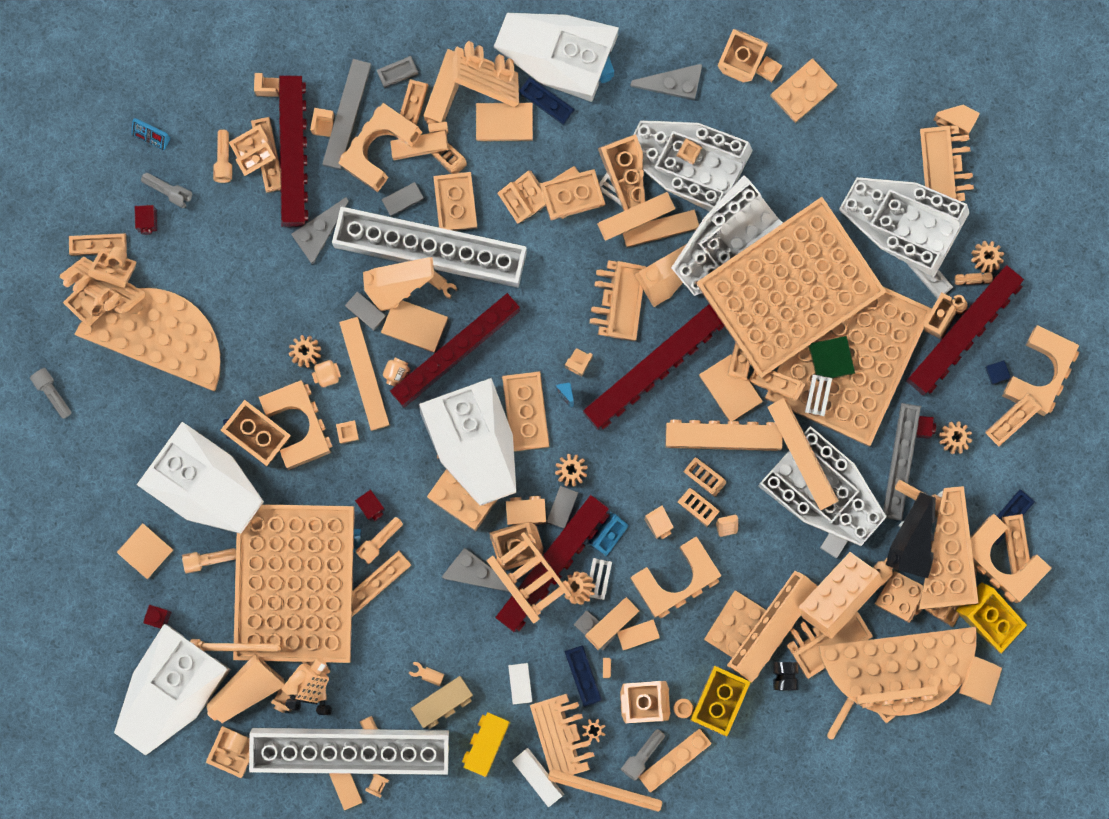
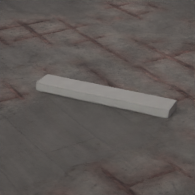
(347, 113)
(901, 459)

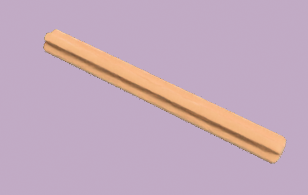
(605, 790)

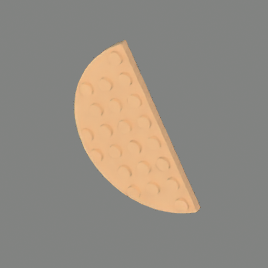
(163, 334)
(902, 664)

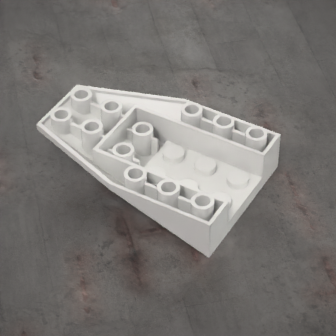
(558, 50)
(711, 174)
(906, 220)
(724, 232)
(473, 440)
(201, 482)
(855, 513)
(167, 690)

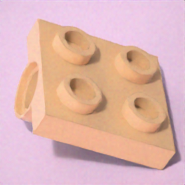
(112, 267)
(84, 308)
(901, 597)
(230, 752)

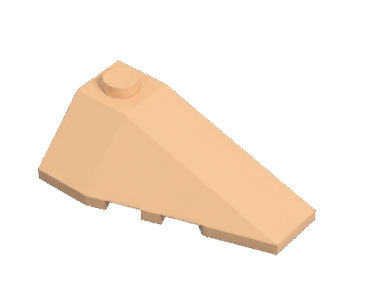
(625, 168)
(659, 279)
(395, 282)

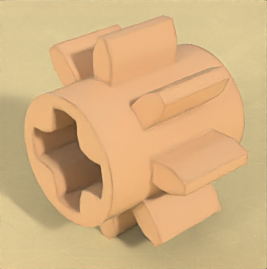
(595, 725)

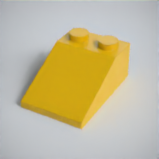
(992, 618)

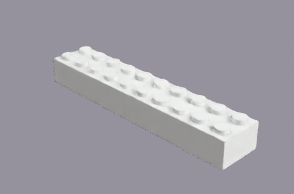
(411, 241)
(349, 751)

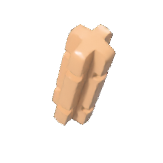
(974, 278)

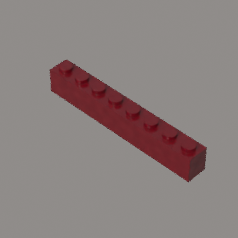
(291, 151)
(965, 329)
(455, 350)
(558, 557)

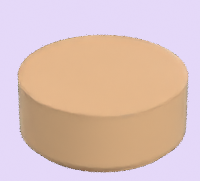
(683, 708)

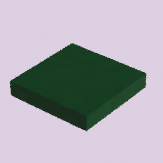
(832, 358)

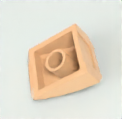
(742, 56)
(508, 538)
(645, 702)

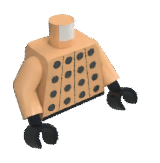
(308, 686)

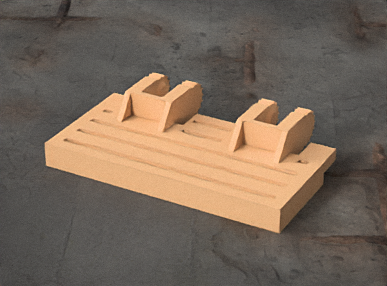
(484, 76)
(941, 164)
(102, 291)
(623, 301)
(808, 652)
(558, 736)

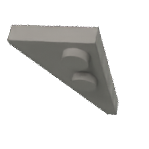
(676, 83)
(314, 234)
(473, 571)

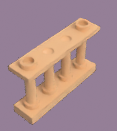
(523, 594)

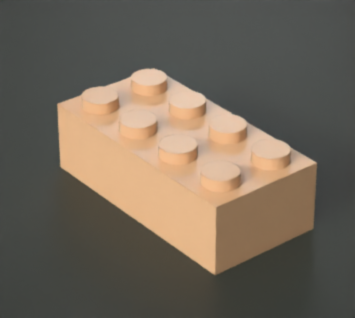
(840, 595)

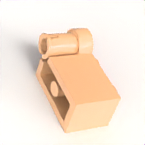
(943, 314)

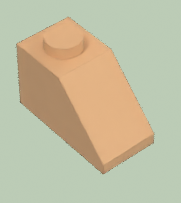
(659, 523)

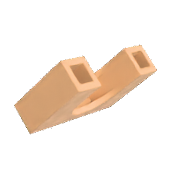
(384, 122)
(1061, 354)
(315, 443)
(703, 573)
(1015, 585)

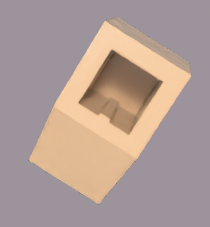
(959, 115)

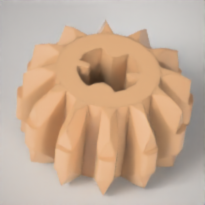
(991, 263)
(310, 345)
(961, 443)
(577, 467)
(585, 586)

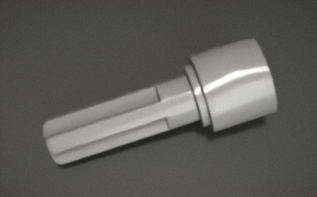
(175, 194)
(44, 382)
(635, 765)

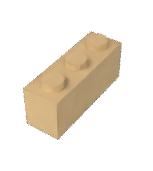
(442, 703)

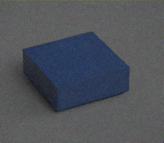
(997, 372)

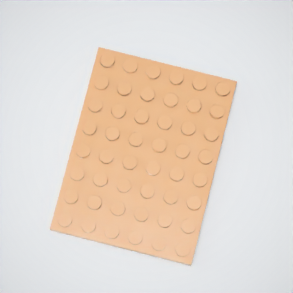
(790, 287)
(880, 346)
(295, 583)

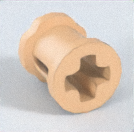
(377, 785)

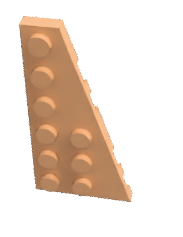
(952, 569)

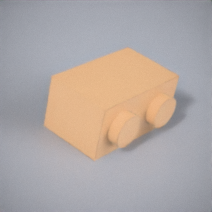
(525, 511)

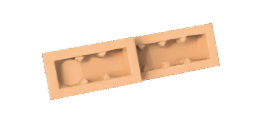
(636, 216)

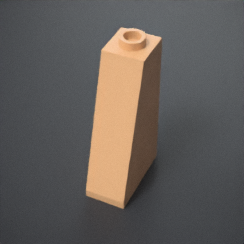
(443, 92)
(247, 687)

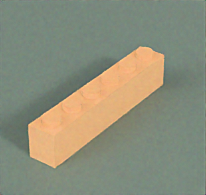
(723, 436)
(772, 627)

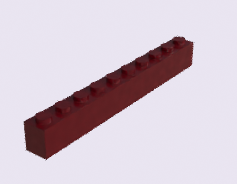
(653, 367)

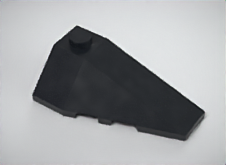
(912, 544)

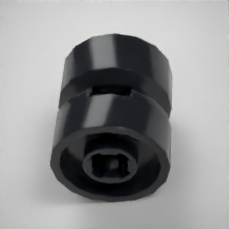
(785, 676)

